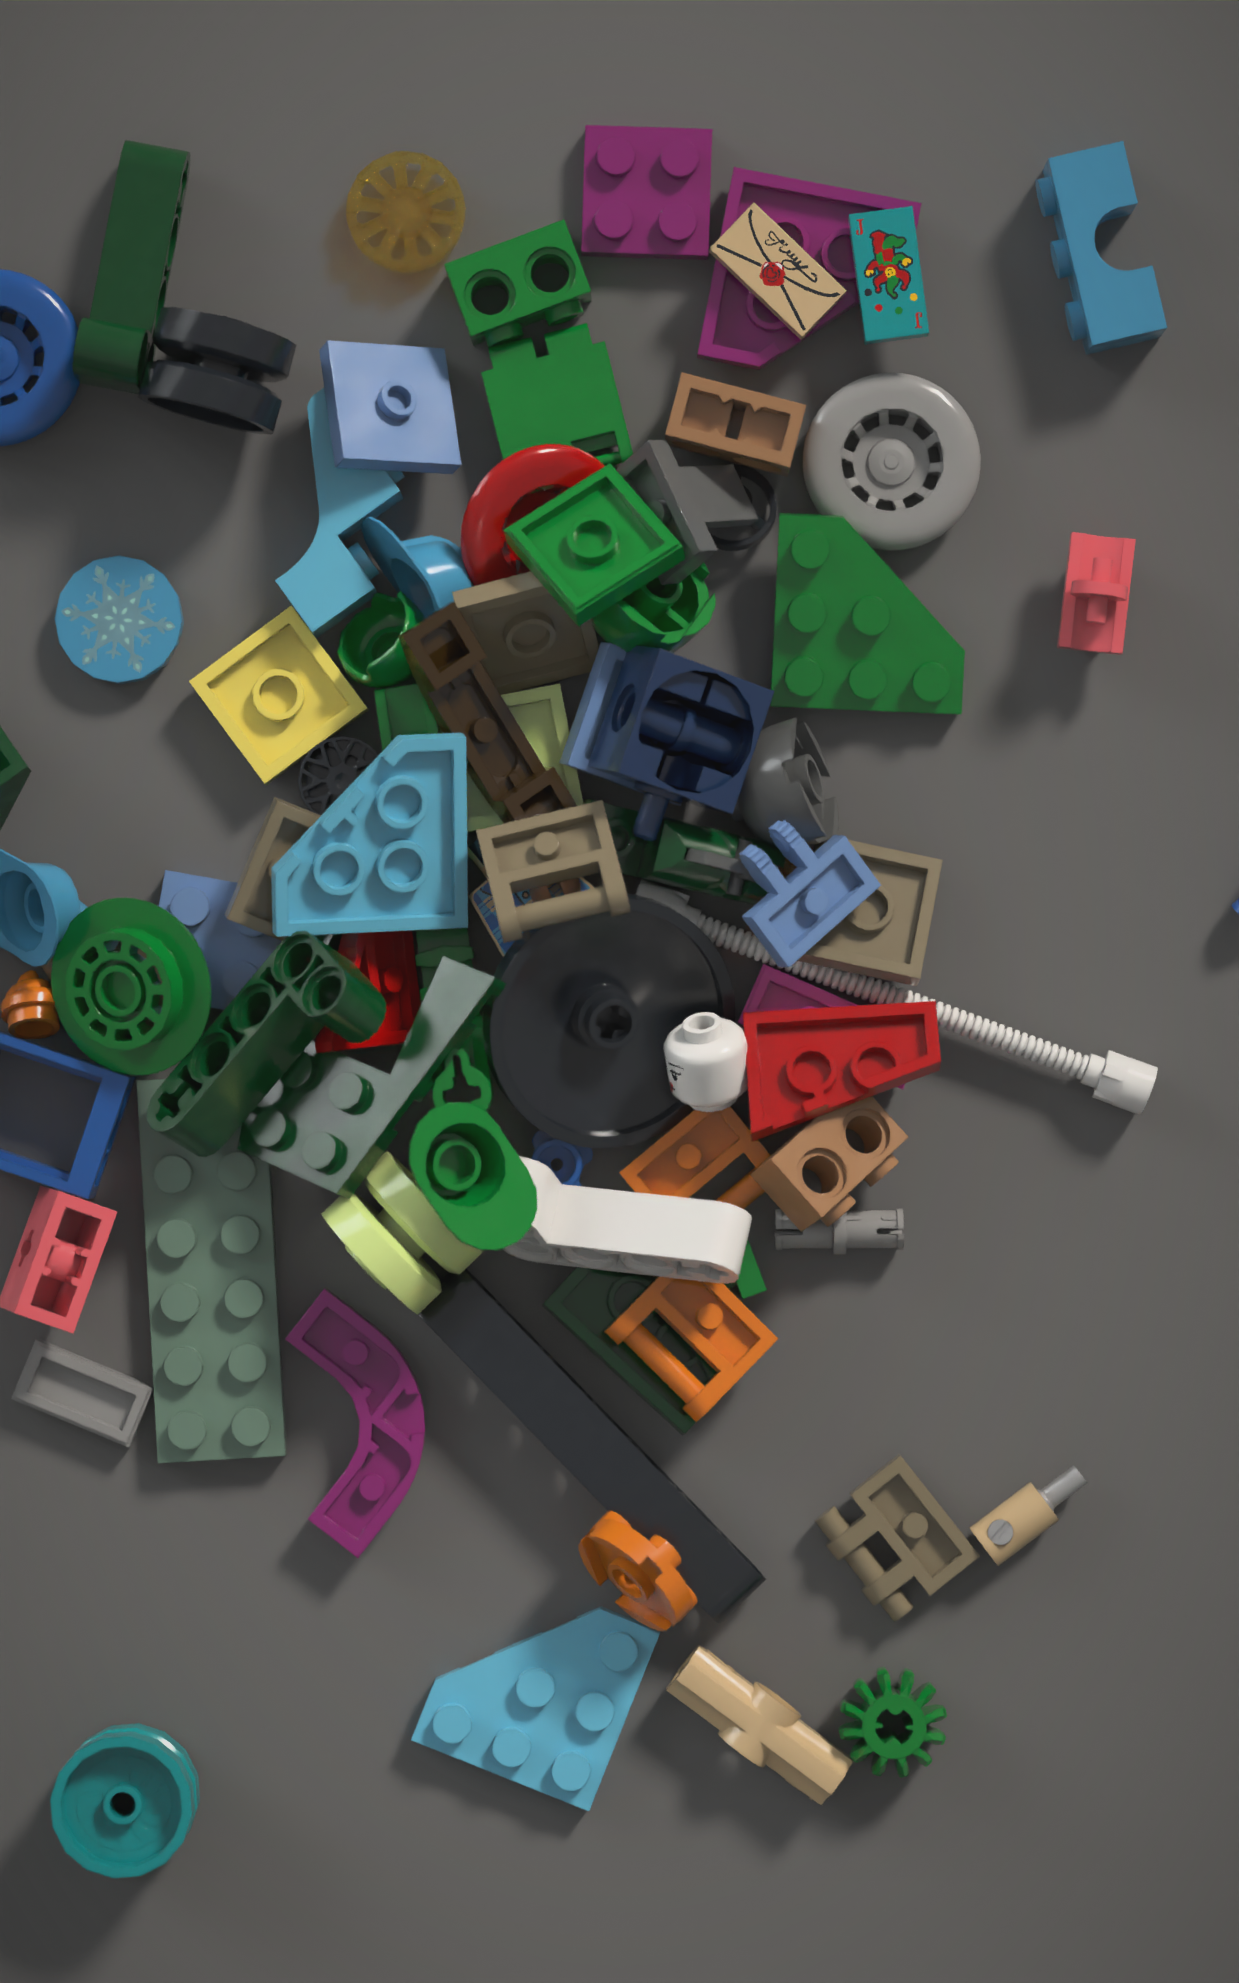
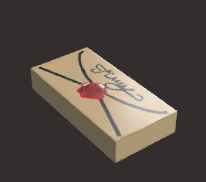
(777, 271)

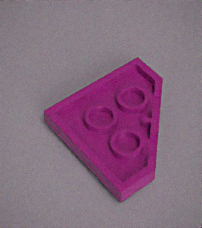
(815, 215)

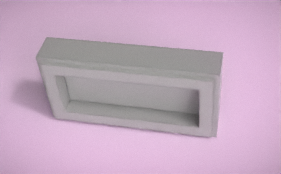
(83, 1392)

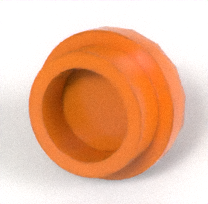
(30, 1008)

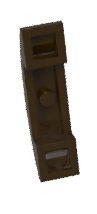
(465, 701)

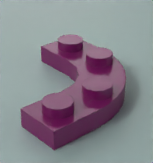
(388, 1413)

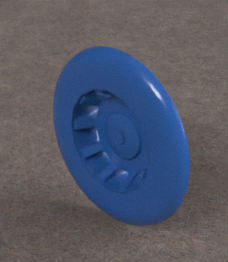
(56, 383)

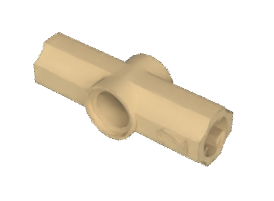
(759, 1724)

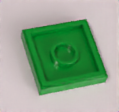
(594, 544)

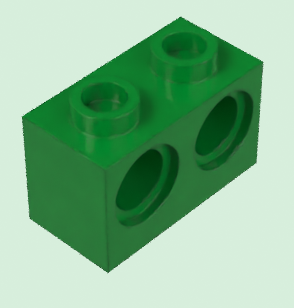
(512, 269)

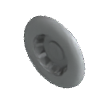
(892, 459)

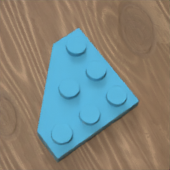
(385, 849)
(543, 1705)

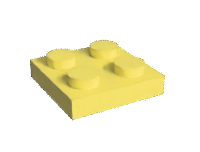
(278, 695)

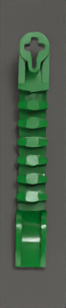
(405, 712)

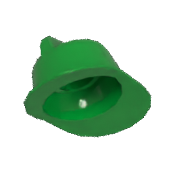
(472, 1176)

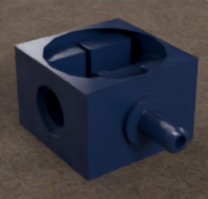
(679, 734)

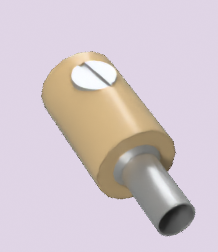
(1024, 1516)

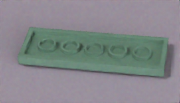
(211, 1299)

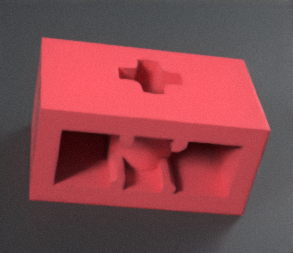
(57, 1259)

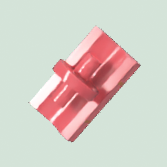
(1096, 593)

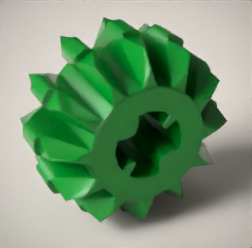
(889, 1744)

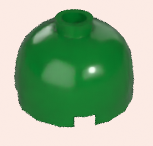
(659, 614)

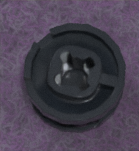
(331, 770)

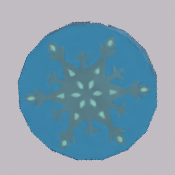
(119, 619)

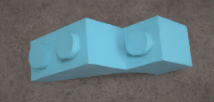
(329, 577)

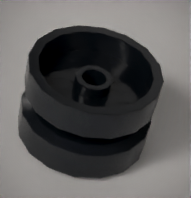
(218, 361)

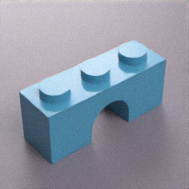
(1108, 304)

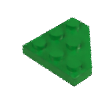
(853, 629)

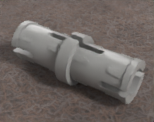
(851, 1230)

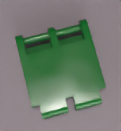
(556, 397)

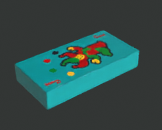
(888, 275)

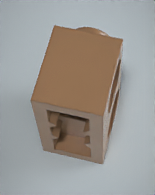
(734, 424)
(825, 1151)

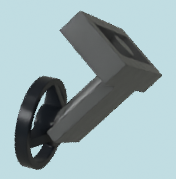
(696, 499)

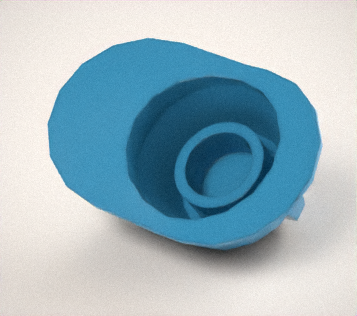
(421, 567)
(34, 908)

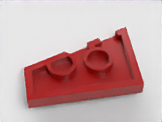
(832, 1057)

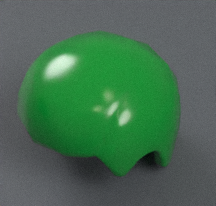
(371, 643)

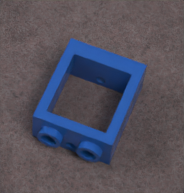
(99, 1131)

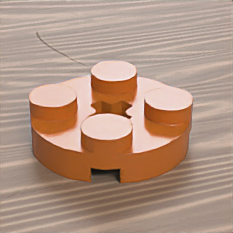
(640, 1570)

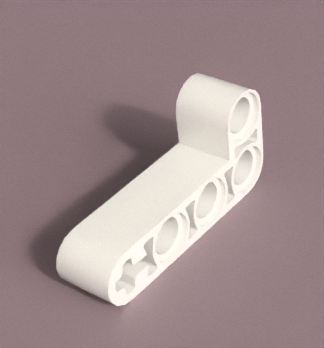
(633, 1231)

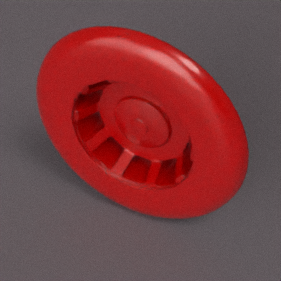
(510, 493)

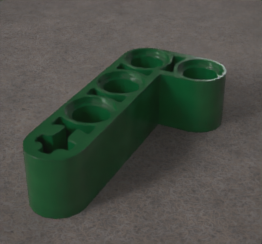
(133, 267)
(259, 1039)

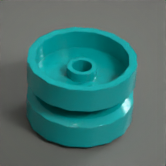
(87, 1792)

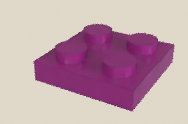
(646, 192)

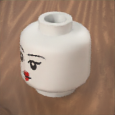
(706, 1062)

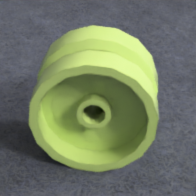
(395, 1239)

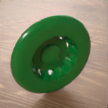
(111, 993)

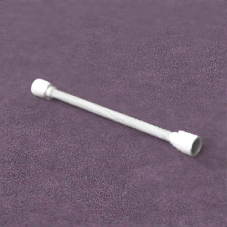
(1114, 1078)

